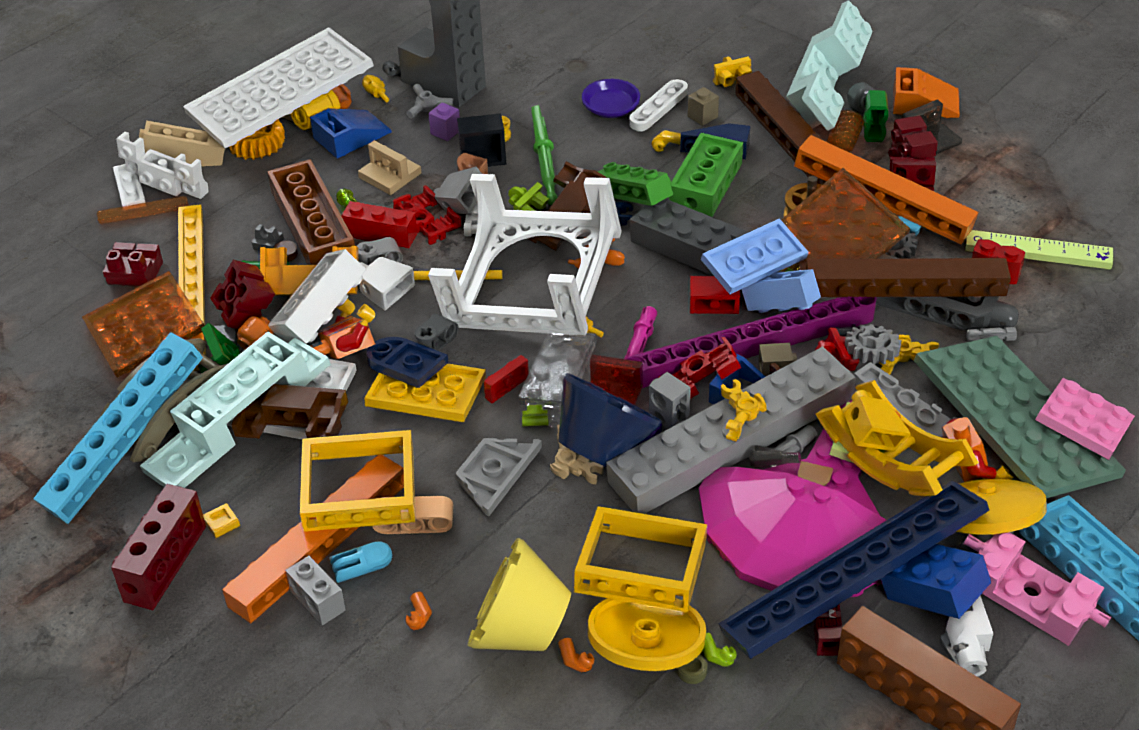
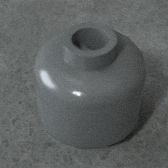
(857, 95)

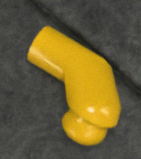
(664, 138)

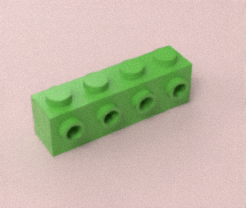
(637, 184)

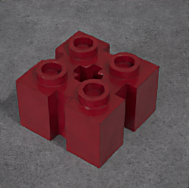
(912, 139)
(242, 294)

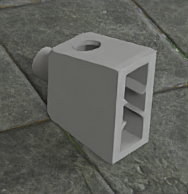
(457, 191)

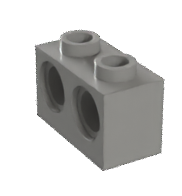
(669, 400)
(315, 590)

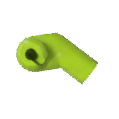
(722, 657)

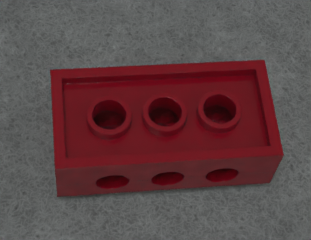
(159, 546)

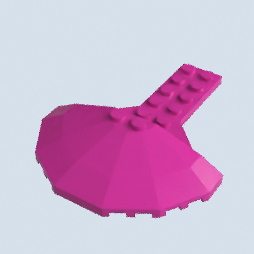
(782, 524)

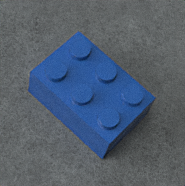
(939, 581)

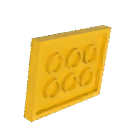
(443, 396)

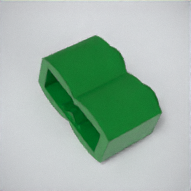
(875, 115)

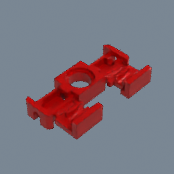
(431, 229)
(721, 359)

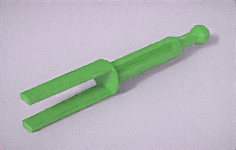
(543, 148)

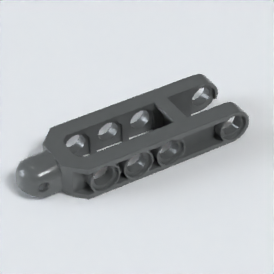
(985, 314)

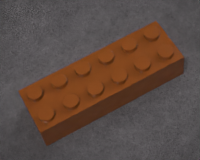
(309, 210)
(921, 677)

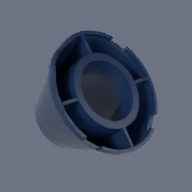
(599, 422)

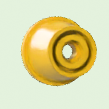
(302, 115)

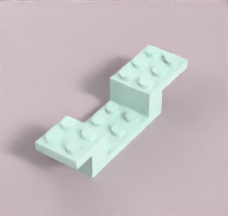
(825, 59)
(206, 411)

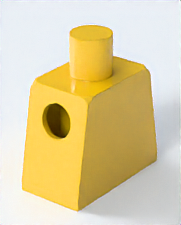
(875, 423)

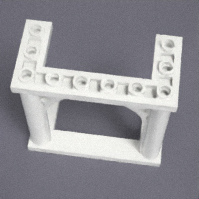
(569, 295)

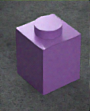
(444, 121)

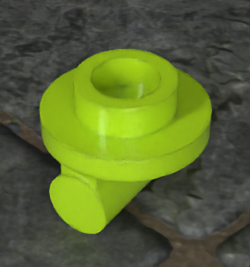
(534, 416)

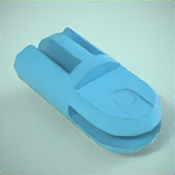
(360, 560)

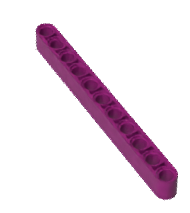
(745, 339)

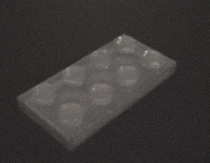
(556, 357)

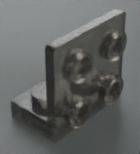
(931, 115)

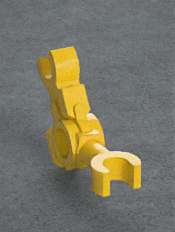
(907, 351)
(745, 405)

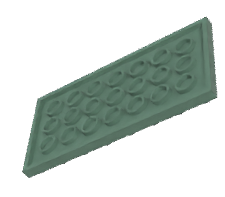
(1002, 403)

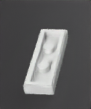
(128, 186)

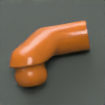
(421, 614)

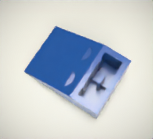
(346, 129)

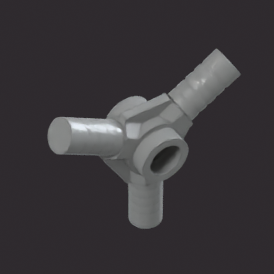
(426, 101)

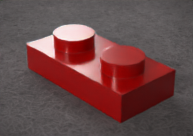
(506, 379)

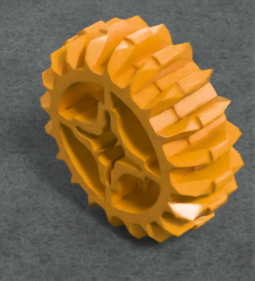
(261, 143)

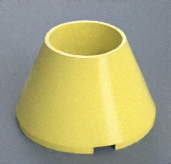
(521, 604)

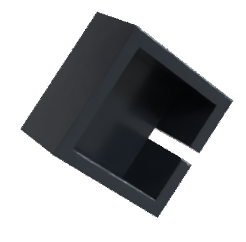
(483, 138)

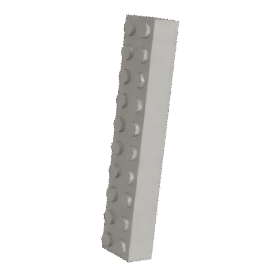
(699, 445)

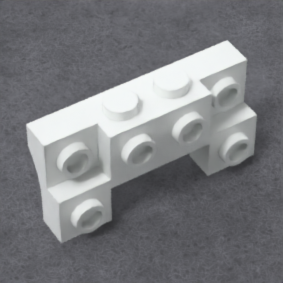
(160, 170)

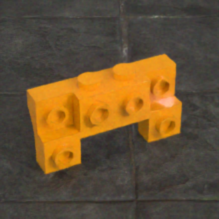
(287, 278)

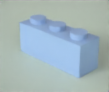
(782, 291)

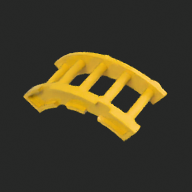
(916, 477)

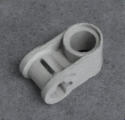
(384, 247)

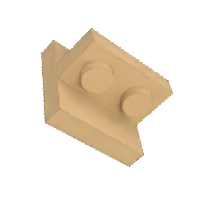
(388, 169)

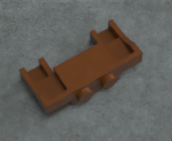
(293, 406)

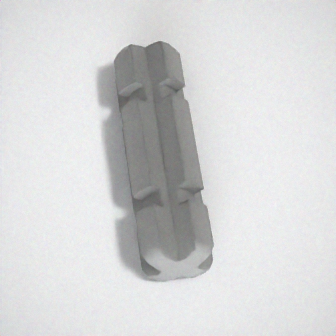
(1006, 333)

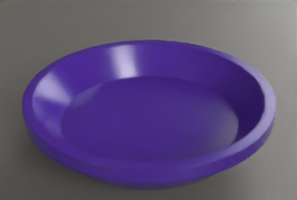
(610, 97)

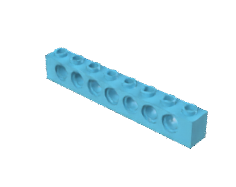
(118, 428)

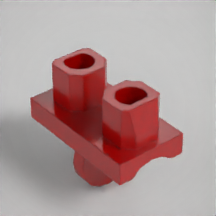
(836, 346)

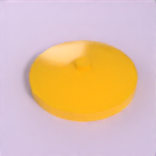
(1010, 503)
(645, 635)

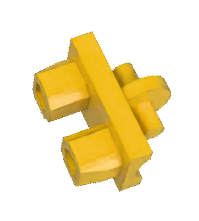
(729, 69)

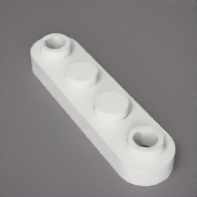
(658, 105)

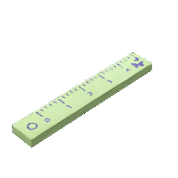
(1049, 250)

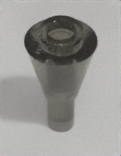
(766, 458)

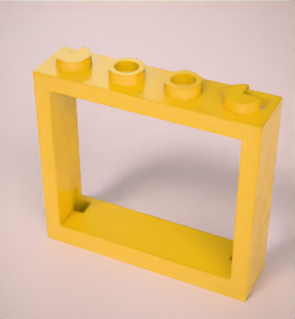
(357, 512)
(639, 587)

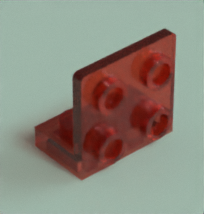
(617, 376)

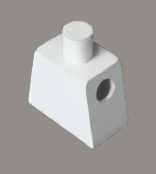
(386, 281)

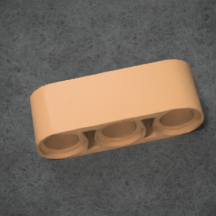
(432, 515)

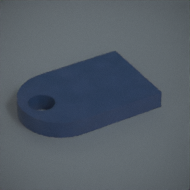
(405, 360)

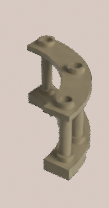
(163, 420)

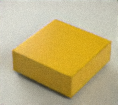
(221, 520)

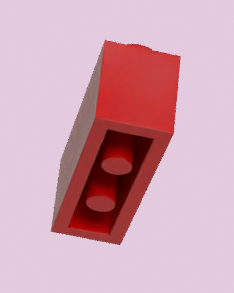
(377, 222)

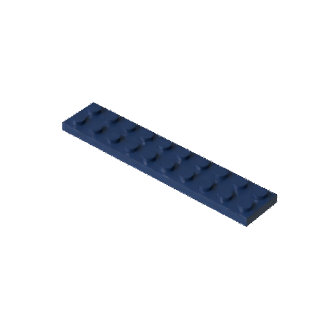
(852, 568)

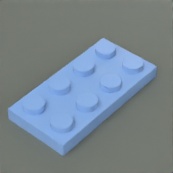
(754, 256)

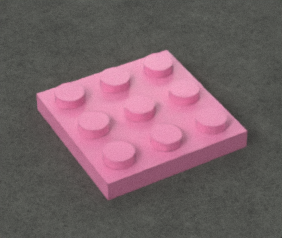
(1085, 418)

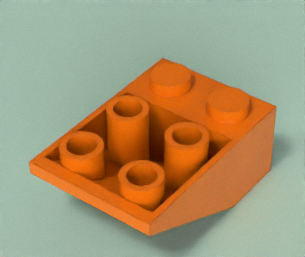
(916, 88)

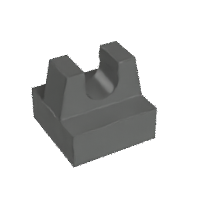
(266, 237)

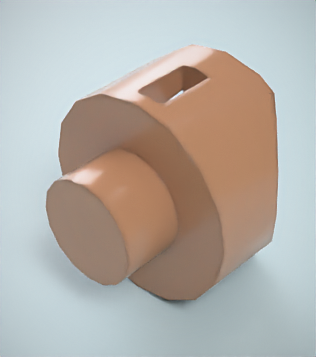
(468, 161)

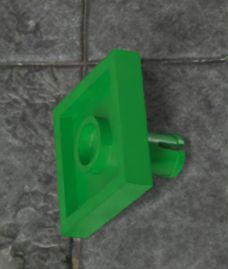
(221, 347)

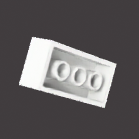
(318, 297)

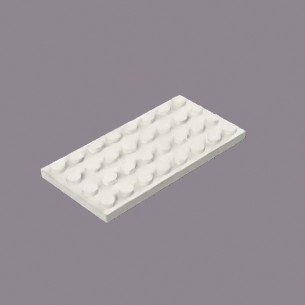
(277, 87)

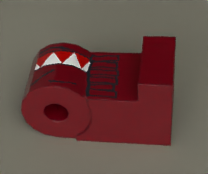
(828, 629)

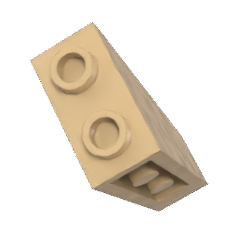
(176, 140)

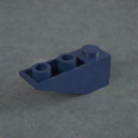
(729, 131)

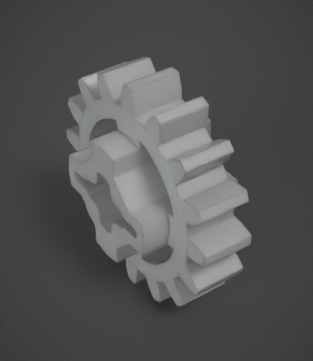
(873, 344)

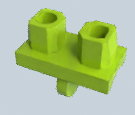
(523, 199)

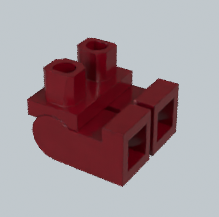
(916, 170)
(132, 264)

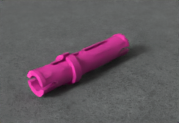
(642, 331)

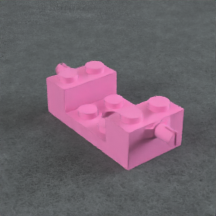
(1057, 608)

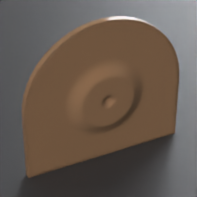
(815, 473)

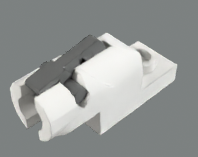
(969, 638)

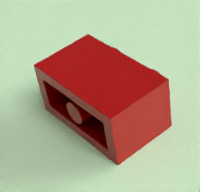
(710, 297)

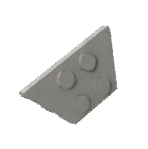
(494, 469)

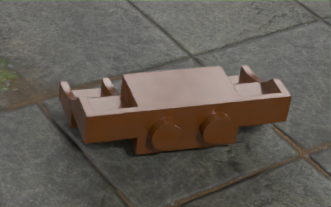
(571, 199)

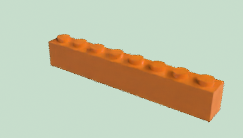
(894, 191)
(266, 577)

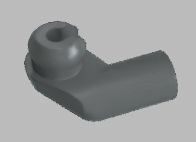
(391, 68)

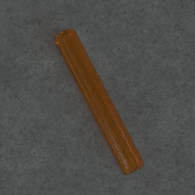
(141, 210)

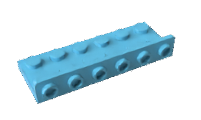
(1084, 545)

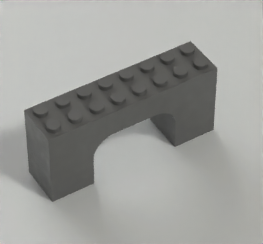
(449, 56)

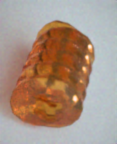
(846, 130)

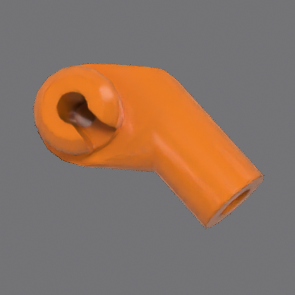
(579, 662)

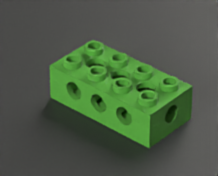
(707, 173)

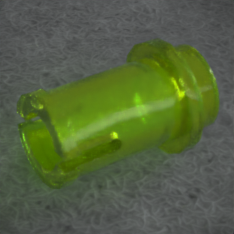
(344, 196)

